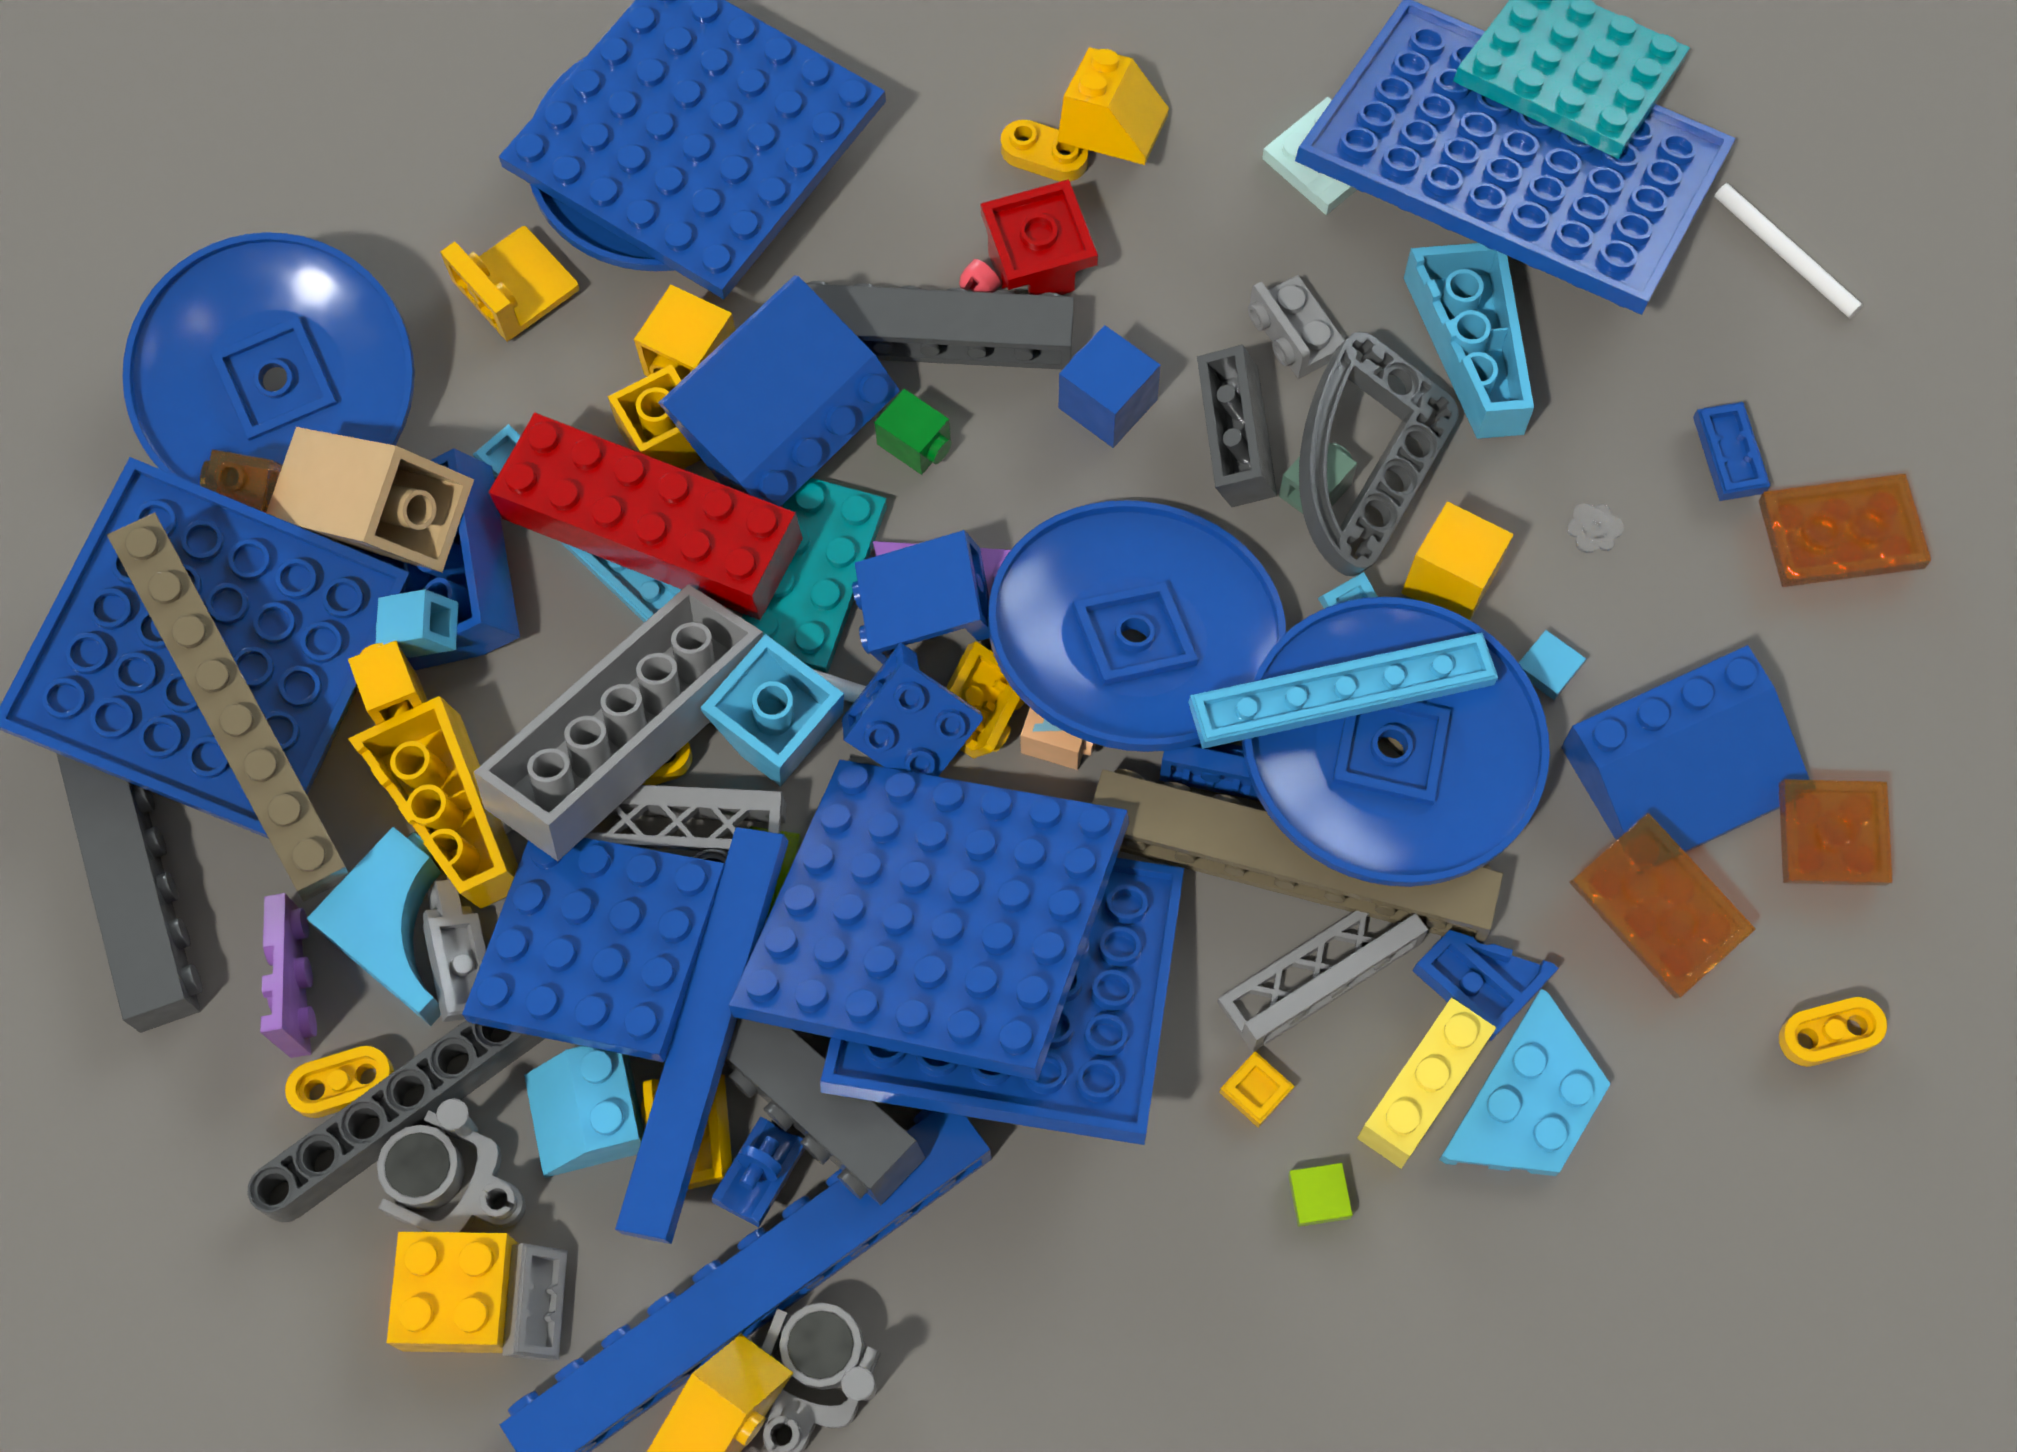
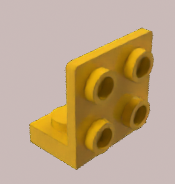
(511, 281)

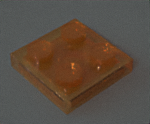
(1835, 832)

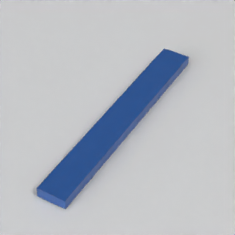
(701, 1038)

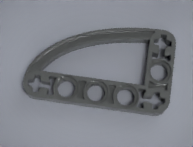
(1413, 410)

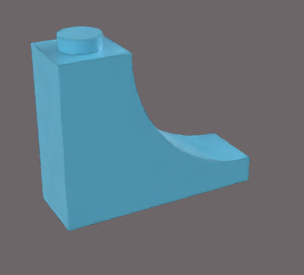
(375, 916)

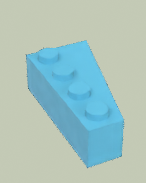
(1476, 330)

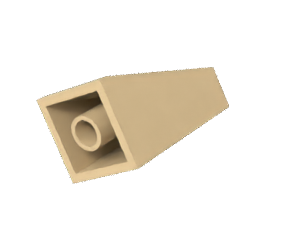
(371, 497)

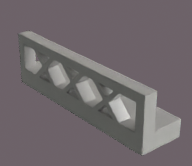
(685, 803)
(1323, 988)

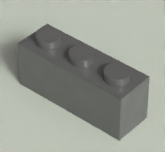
(1236, 426)

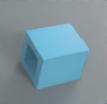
(418, 622)

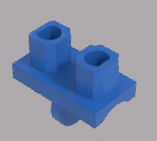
(758, 1172)

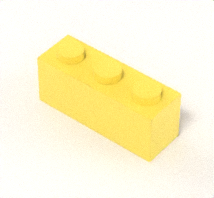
(1426, 1083)

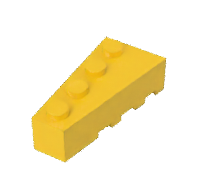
(429, 773)

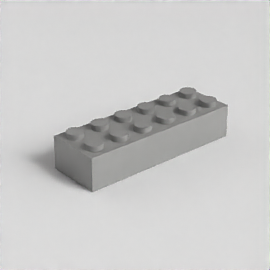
(615, 724)

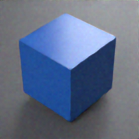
(1108, 386)

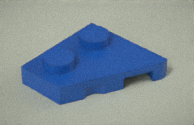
(1482, 977)

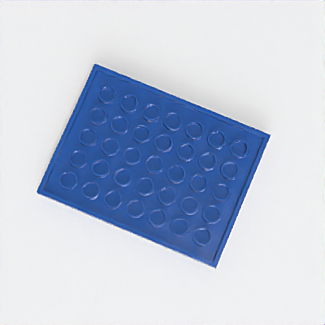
(1506, 178)

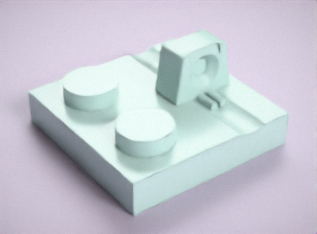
(1281, 153)

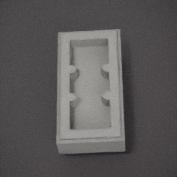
(535, 1302)

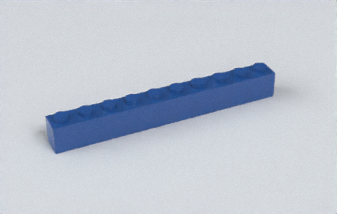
(736, 1297)

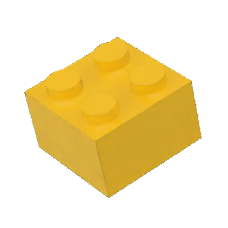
(450, 1292)

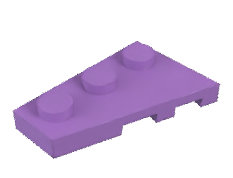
(285, 989)

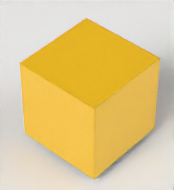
(681, 332)
(646, 424)
(1457, 561)

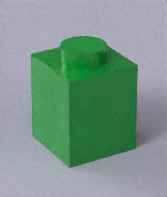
(913, 432)

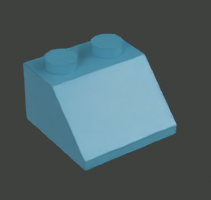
(774, 709)
(584, 1109)

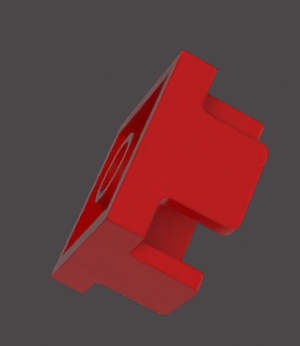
(1038, 239)

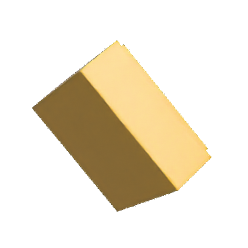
(1256, 1089)

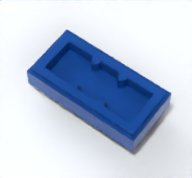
(1731, 451)

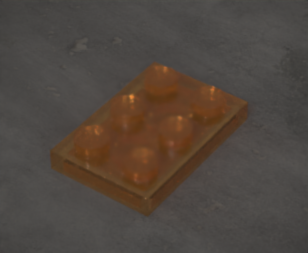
(1844, 530)
(1662, 905)

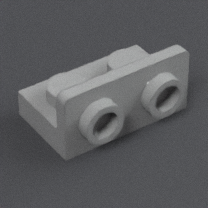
(1295, 325)

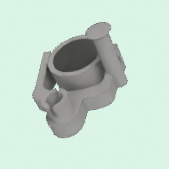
(426, 1170)
(824, 1353)

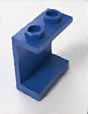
(921, 593)

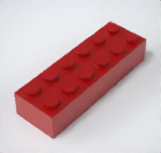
(647, 515)

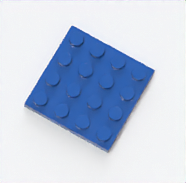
(596, 947)

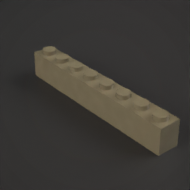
(229, 707)
(1247, 847)

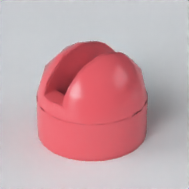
(979, 278)

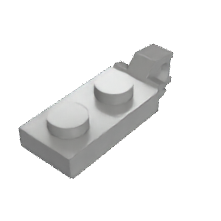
(453, 948)

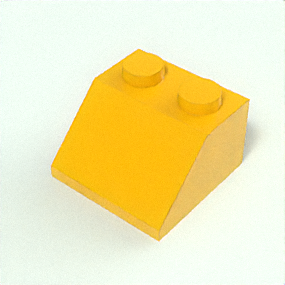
(1112, 108)

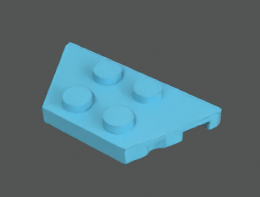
(1532, 1099)

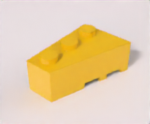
(723, 1401)

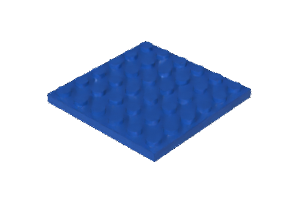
(694, 134)
(281, 599)
(933, 918)
(1103, 1047)

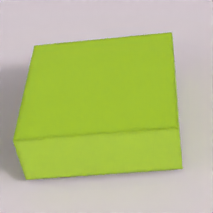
(1320, 1194)

